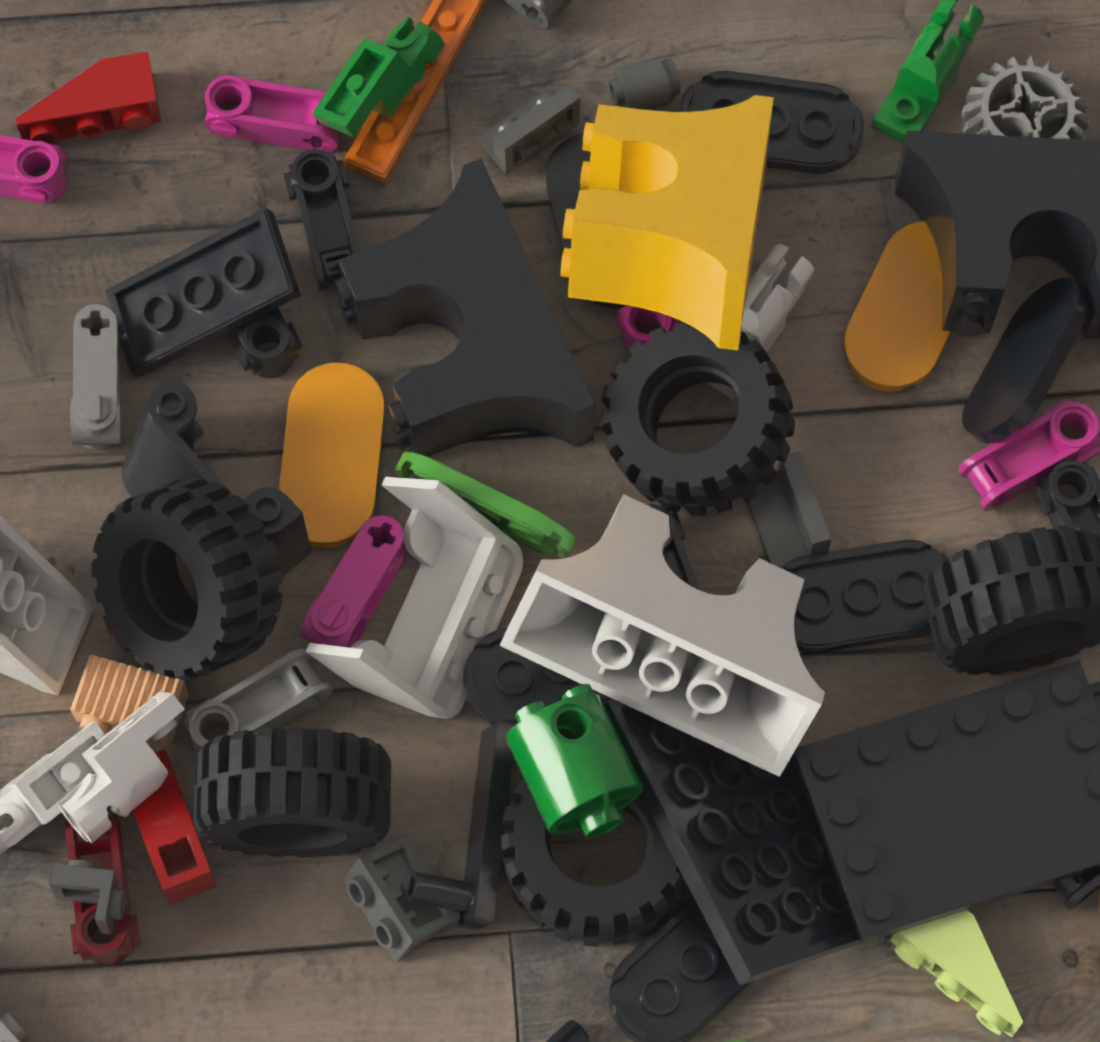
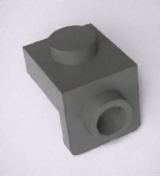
(88, 884)

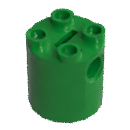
(574, 763)

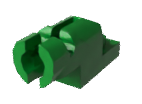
(927, 72)
(379, 77)

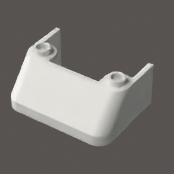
(451, 604)

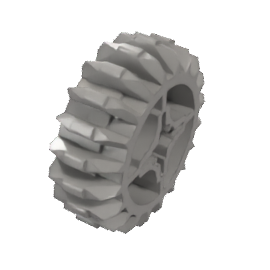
(1035, 92)

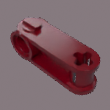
(108, 855)

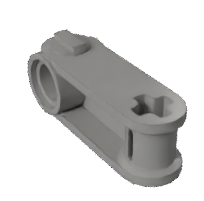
(96, 398)
(262, 700)

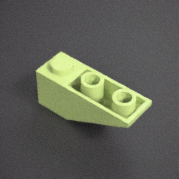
(964, 967)

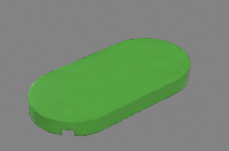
(509, 515)

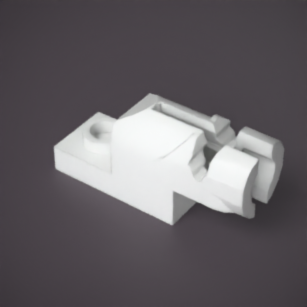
(768, 308)
(123, 767)
(35, 793)

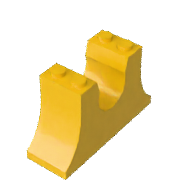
(670, 212)

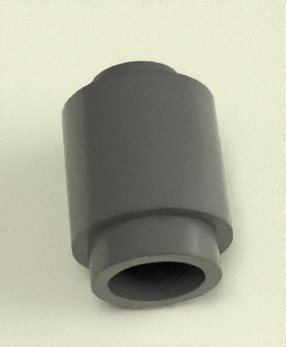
(645, 84)

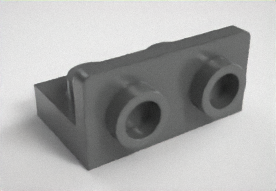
(532, 128)
(380, 888)

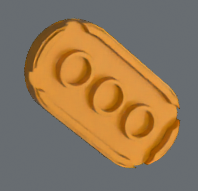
(898, 321)
(333, 451)

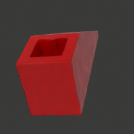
(101, 99)
(173, 840)

